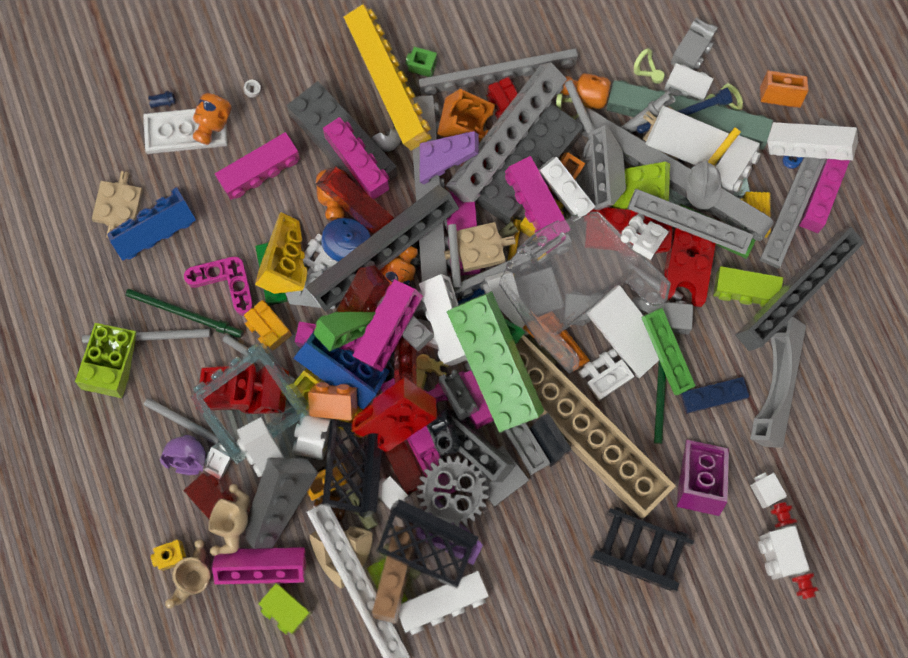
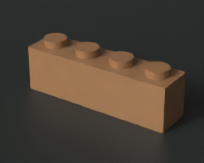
(393, 580)

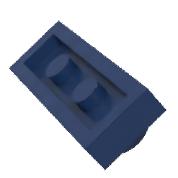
(714, 395)

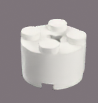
(312, 437)

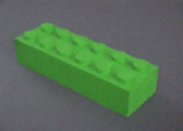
(495, 361)

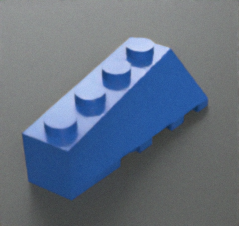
(151, 226)
(341, 367)

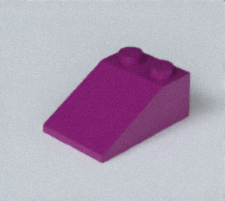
(703, 478)

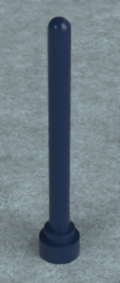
(723, 98)

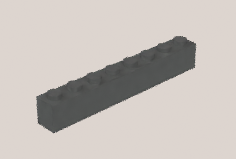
(383, 245)
(799, 289)

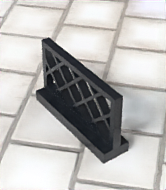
(369, 473)
(432, 525)

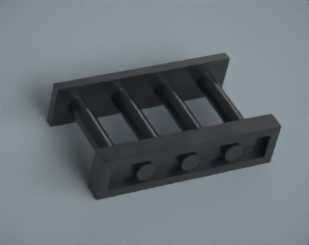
(625, 563)

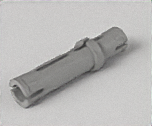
(654, 108)

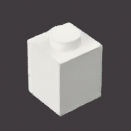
(767, 489)
(390, 492)

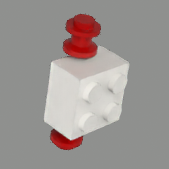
(785, 552)

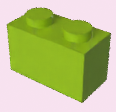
(284, 609)

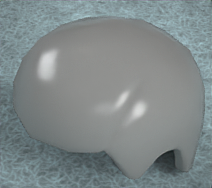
(388, 142)

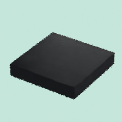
(550, 439)

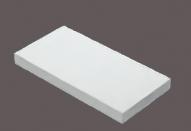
(175, 131)
(685, 137)
(624, 329)

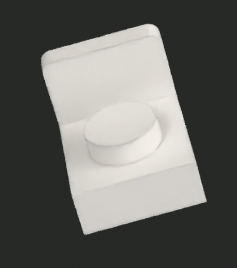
(217, 461)

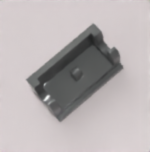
(458, 395)

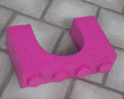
(422, 440)

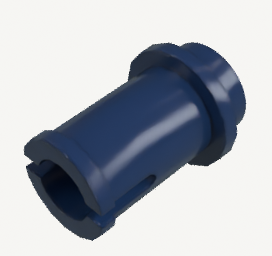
(162, 99)

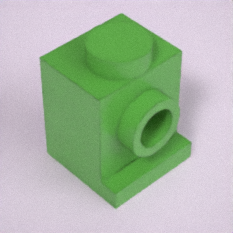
(422, 56)

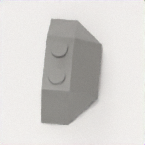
(603, 169)

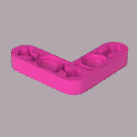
(225, 274)

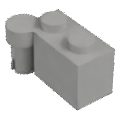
(695, 44)

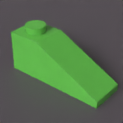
(341, 328)

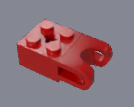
(689, 271)
(396, 414)

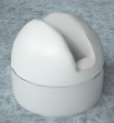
(256, 90)

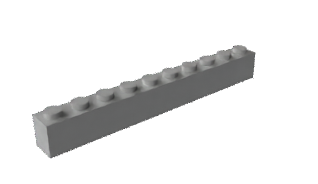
(434, 242)

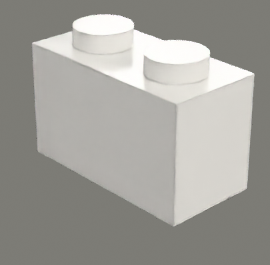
(688, 83)

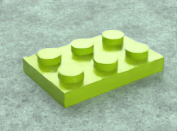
(648, 178)

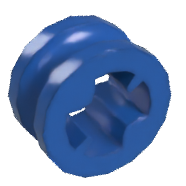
(790, 164)

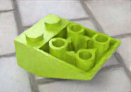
(107, 361)

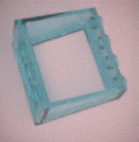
(299, 404)

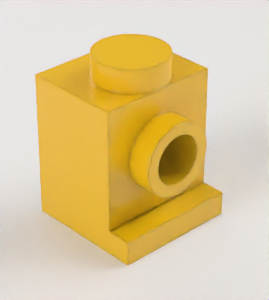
(176, 552)

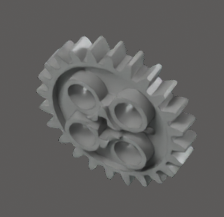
(455, 471)

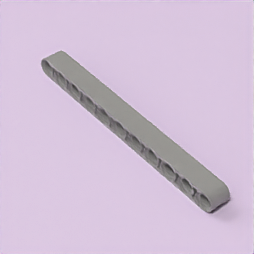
(728, 208)

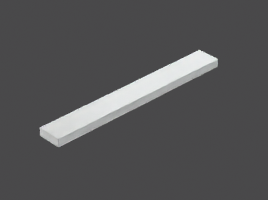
(355, 580)

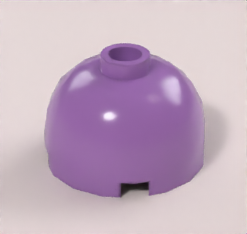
(184, 454)

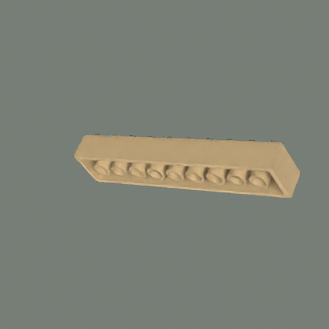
(594, 435)

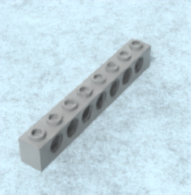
(461, 182)

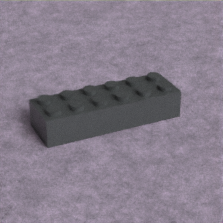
(317, 109)
(547, 138)

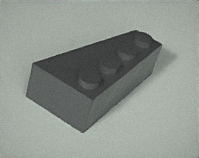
(277, 498)

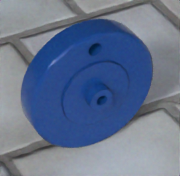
(342, 237)

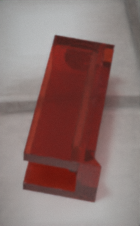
(404, 468)

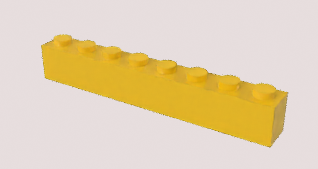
(387, 77)

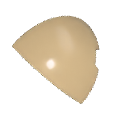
(359, 540)

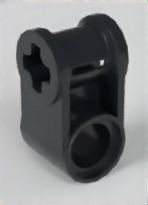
(441, 430)

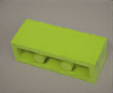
(745, 286)

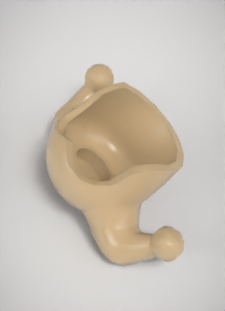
(229, 521)
(190, 576)

